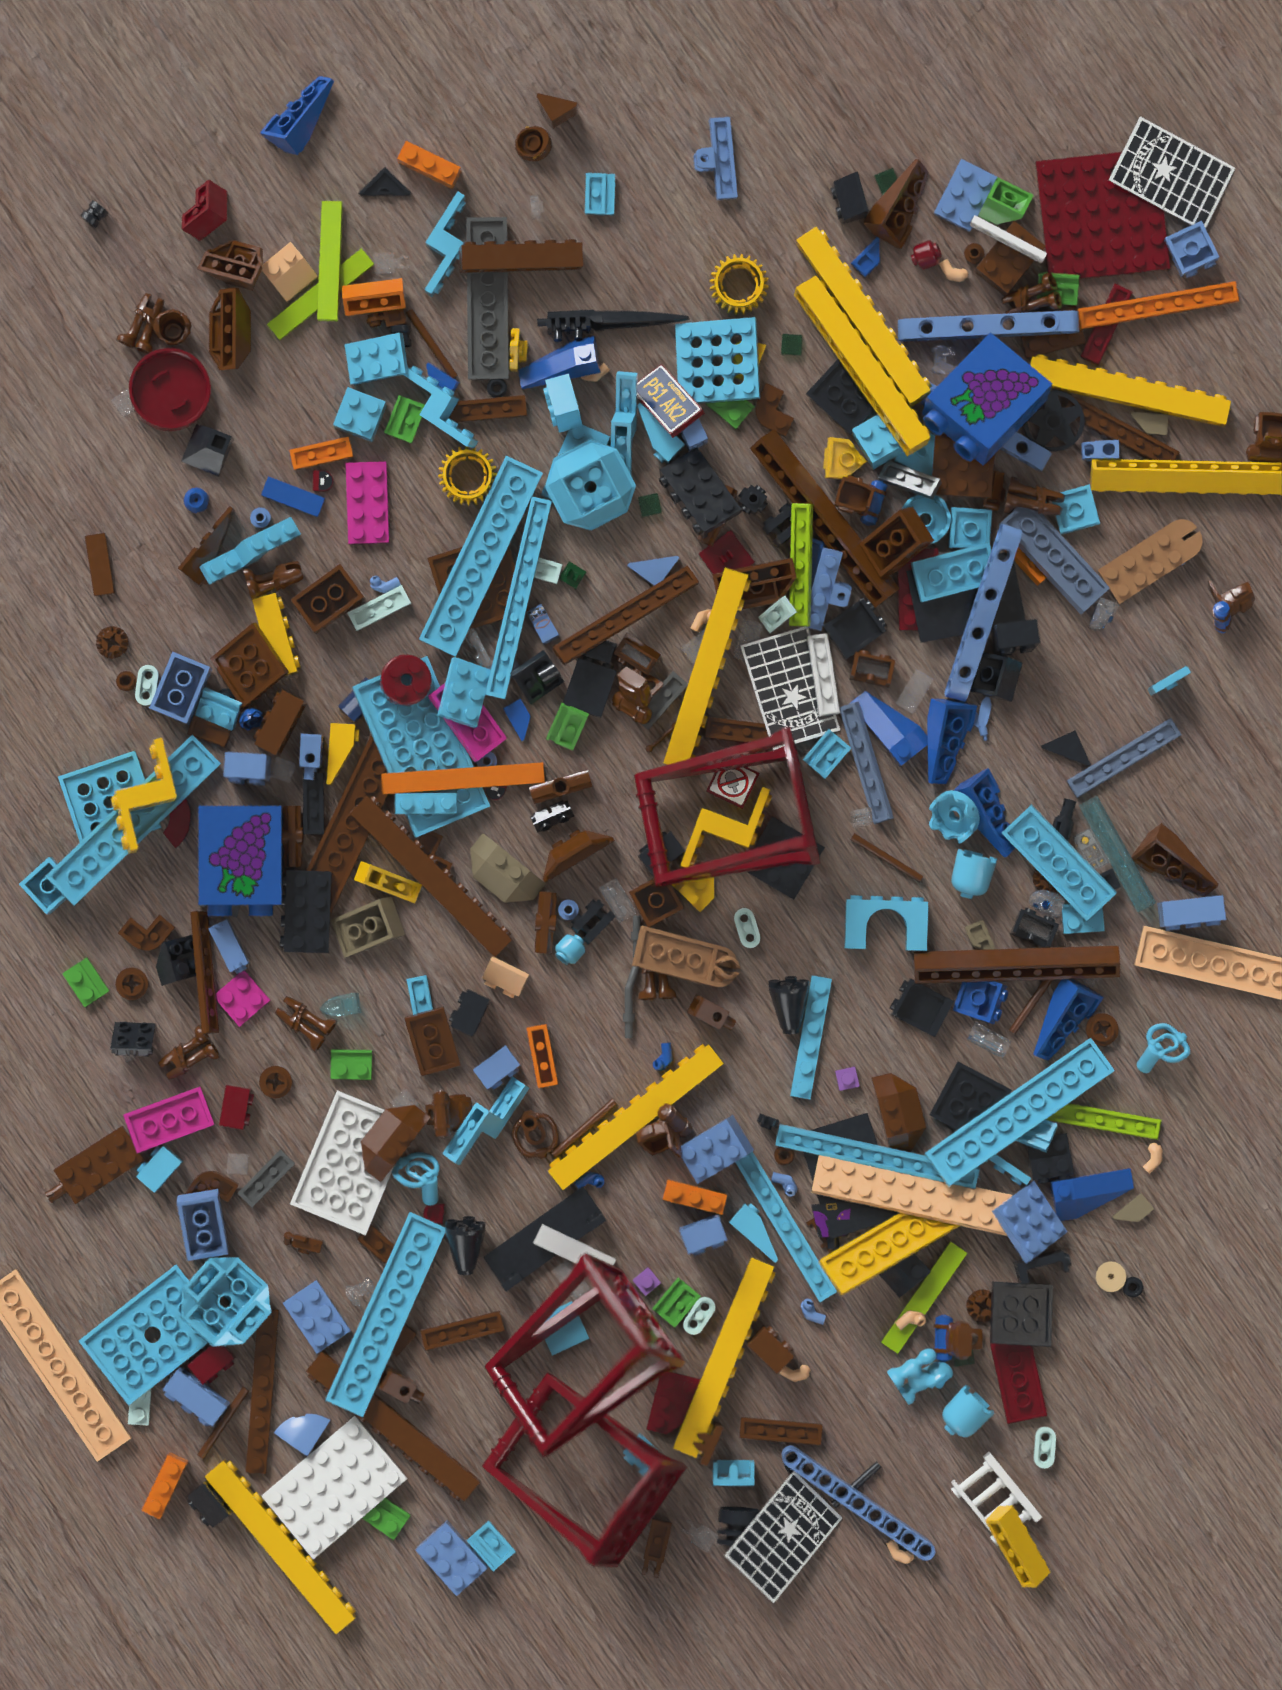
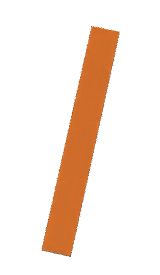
(1158, 305)
(462, 778)

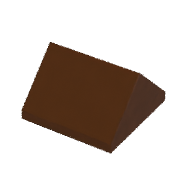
(556, 109)

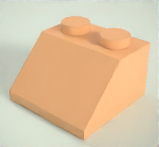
(288, 272)
(505, 976)

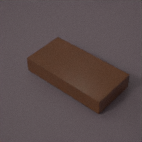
(209, 731)

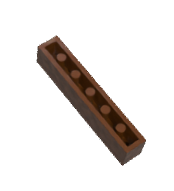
(521, 257)

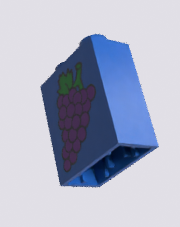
(985, 400)
(239, 858)

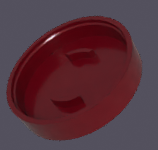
(169, 389)

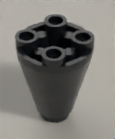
(789, 1002)
(465, 1242)

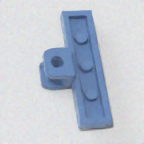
(719, 158)
(826, 588)

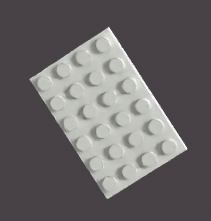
(335, 1176)
(334, 1487)

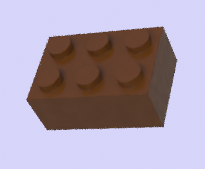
(1005, 265)
(896, 541)
(328, 599)
(279, 723)

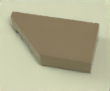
(1151, 423)
(979, 935)
(1134, 1210)

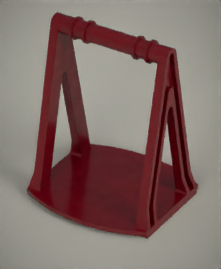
(724, 760)
(632, 1314)
(634, 1512)

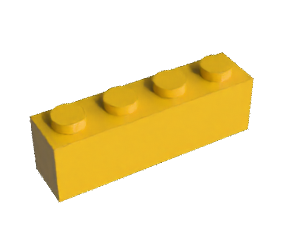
(275, 629)
(1017, 1546)

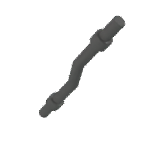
(629, 1016)

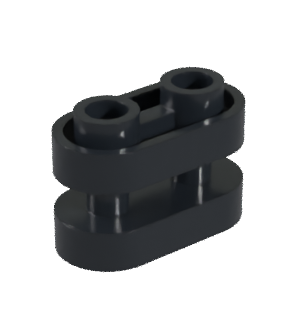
(772, 524)
(580, 922)

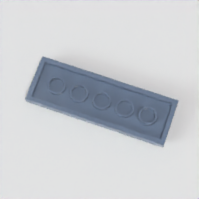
(1057, 559)

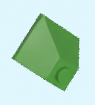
(1005, 203)

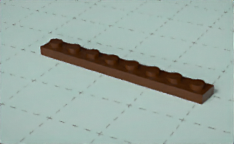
(625, 615)
(262, 1394)

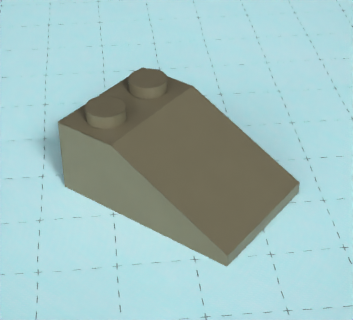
(368, 927)

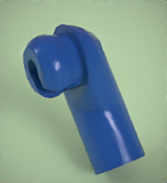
(665, 1058)
(590, 1178)

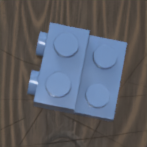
(1192, 250)

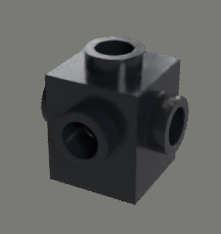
(753, 507)

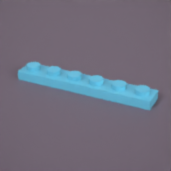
(811, 1037)

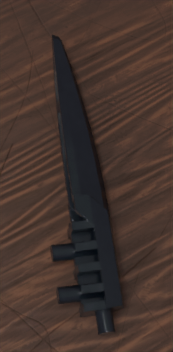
(602, 320)

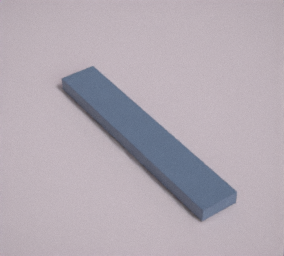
(1123, 757)
(866, 762)

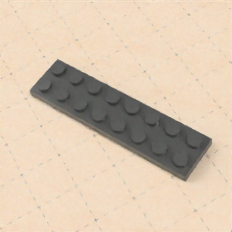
(487, 307)

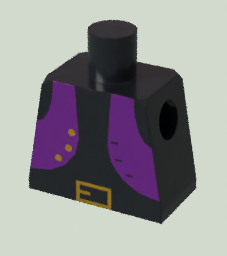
(824, 1212)

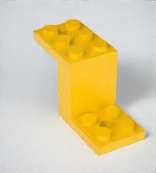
(144, 796)
(726, 828)

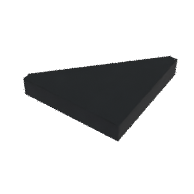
(384, 185)
(1068, 747)

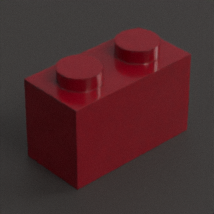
(235, 1107)
(211, 1362)

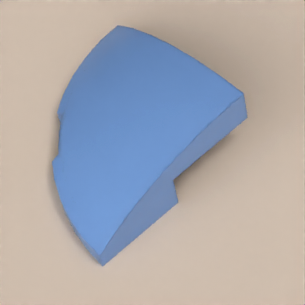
(302, 1431)

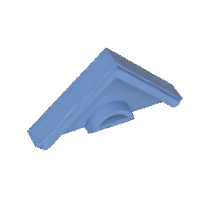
(654, 570)

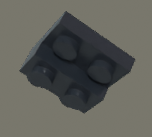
(1054, 1162)

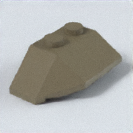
(502, 872)

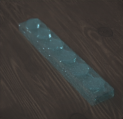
(1117, 854)

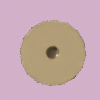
(1111, 1276)

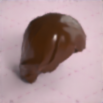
(172, 327)

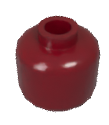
(926, 254)

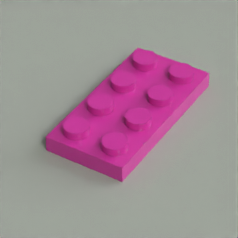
(367, 503)
(476, 740)
(168, 1119)

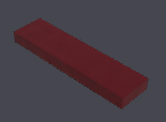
(1102, 335)

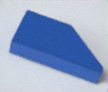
(868, 258)
(443, 378)
(518, 717)

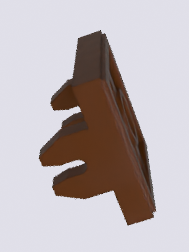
(710, 1442)

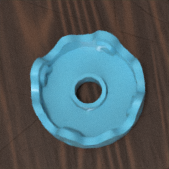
(936, 510)
(945, 819)

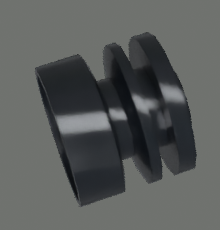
(737, 1521)

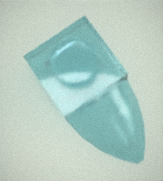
(342, 1005)

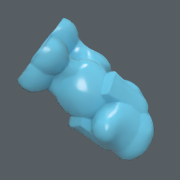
(920, 1379)

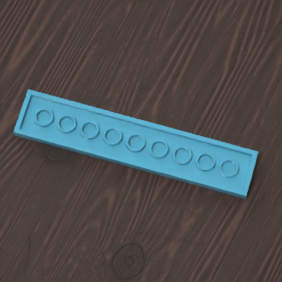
(480, 556)
(103, 847)
(1019, 1112)
(386, 1314)

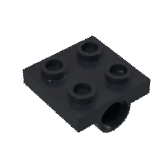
(537, 677)

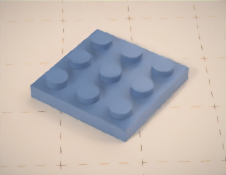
(1029, 1221)

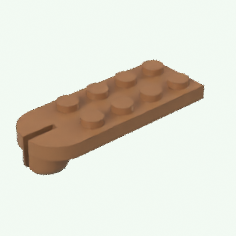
(1151, 559)
(684, 958)

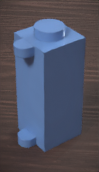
(229, 946)

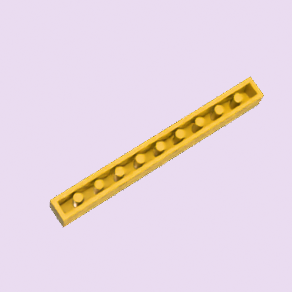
(863, 316)
(862, 365)
(1133, 392)
(1186, 476)
(706, 666)
(635, 1117)
(724, 1355)
(281, 1546)

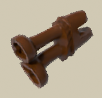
(1023, 296)
(143, 314)
(1042, 497)
(278, 578)
(649, 991)
(295, 1022)
(179, 1053)

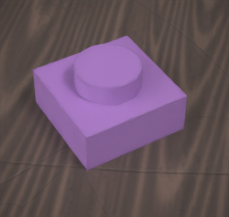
(847, 1078)
(646, 1281)

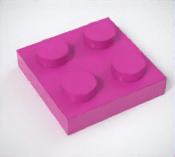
(241, 998)

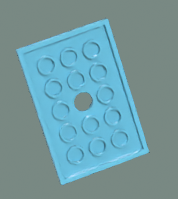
(120, 1341)

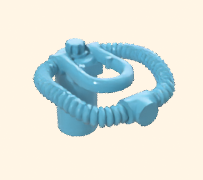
(1155, 1050)
(427, 1181)

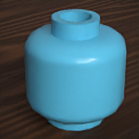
(570, 949)

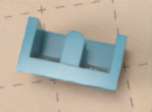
(733, 1472)

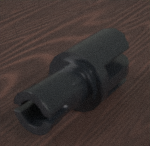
(1064, 823)

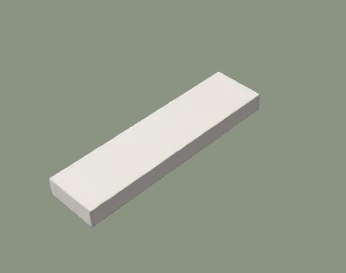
(1008, 239)
(823, 674)
(567, 1246)

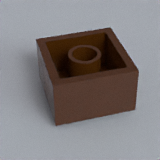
(655, 902)
(771, 1349)

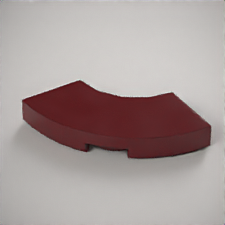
(178, 824)

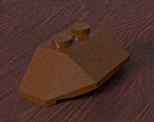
(234, 264)
(229, 329)
(768, 582)
(573, 851)
(899, 1111)
(390, 1138)

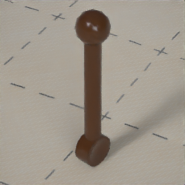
(649, 748)

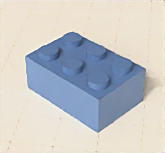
(180, 688)
(247, 767)
(1191, 912)
(715, 1149)
(202, 1224)
(703, 1234)
(195, 1397)
(451, 1557)

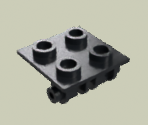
(132, 1037)

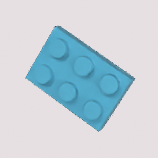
(376, 358)
(464, 692)

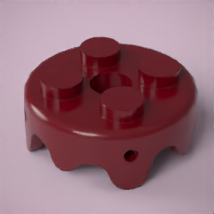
(391, 680)

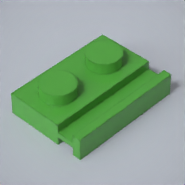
(1067, 287)
(732, 411)
(404, 419)
(567, 726)
(86, 982)
(351, 1064)
(676, 1302)
(387, 1518)

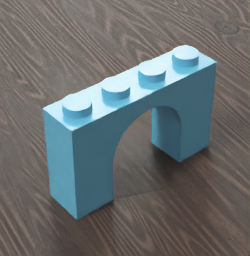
(913, 913)

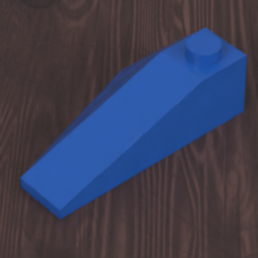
(296, 124)
(574, 358)
(946, 729)
(894, 731)
(983, 792)
(1067, 1009)
(1085, 1193)

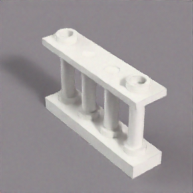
(1002, 1481)

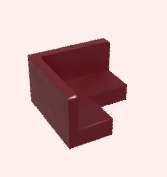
(208, 211)

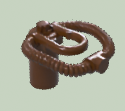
(529, 1121)

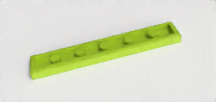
(330, 261)
(308, 303)
(802, 558)
(1108, 1121)
(926, 1294)

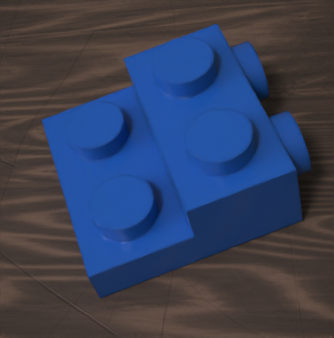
(981, 1000)

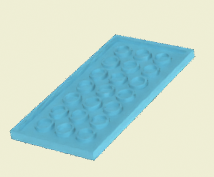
(417, 741)

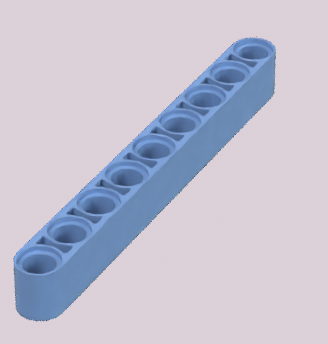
(863, 1511)

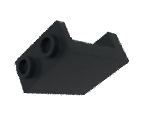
(855, 628)
(590, 686)
(921, 1007)
(1041, 1260)

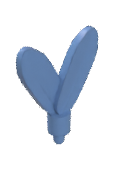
(982, 718)

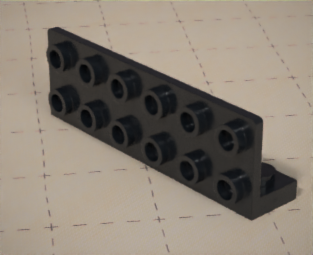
(520, 1256)

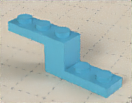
(445, 244)
(440, 407)
(625, 417)
(250, 550)
(485, 1120)

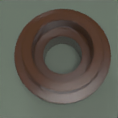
(971, 259)
(126, 674)
(788, 1160)

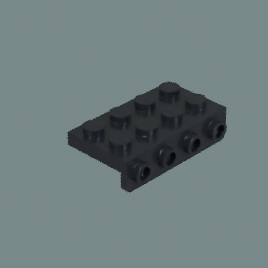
(699, 492)
(306, 911)

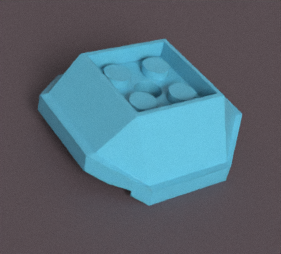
(590, 463)
(246, 1295)

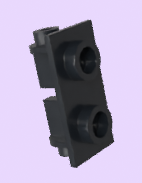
(560, 814)

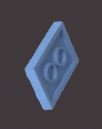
(965, 195)
(316, 1316)

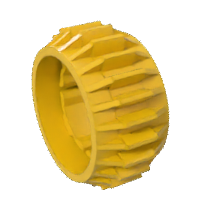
(742, 263)
(461, 456)

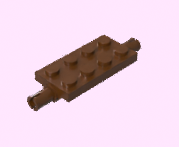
(96, 1166)

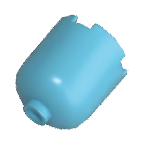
(972, 873)
(966, 1413)

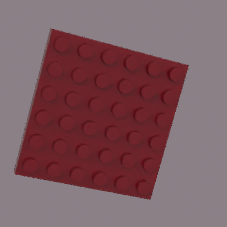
(1095, 224)

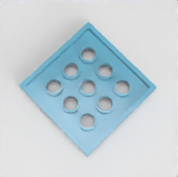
(707, 352)
(90, 775)

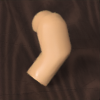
(952, 273)
(595, 377)
(701, 618)
(1156, 1157)
(911, 1317)
(796, 1375)
(899, 1555)

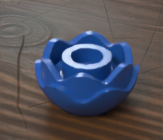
(202, 502)
(251, 718)

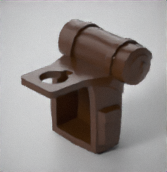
(1268, 438)
(635, 695)
(448, 1112)
(665, 1132)

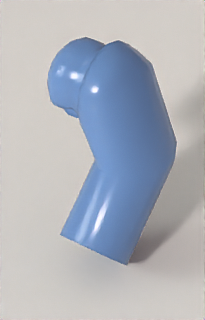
(382, 586)
(787, 1183)
(810, 1313)

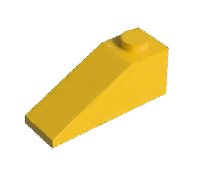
(340, 747)
(387, 882)

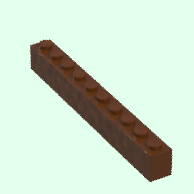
(827, 520)
(426, 871)
(1017, 964)
(404, 1435)

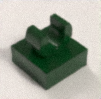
(572, 575)

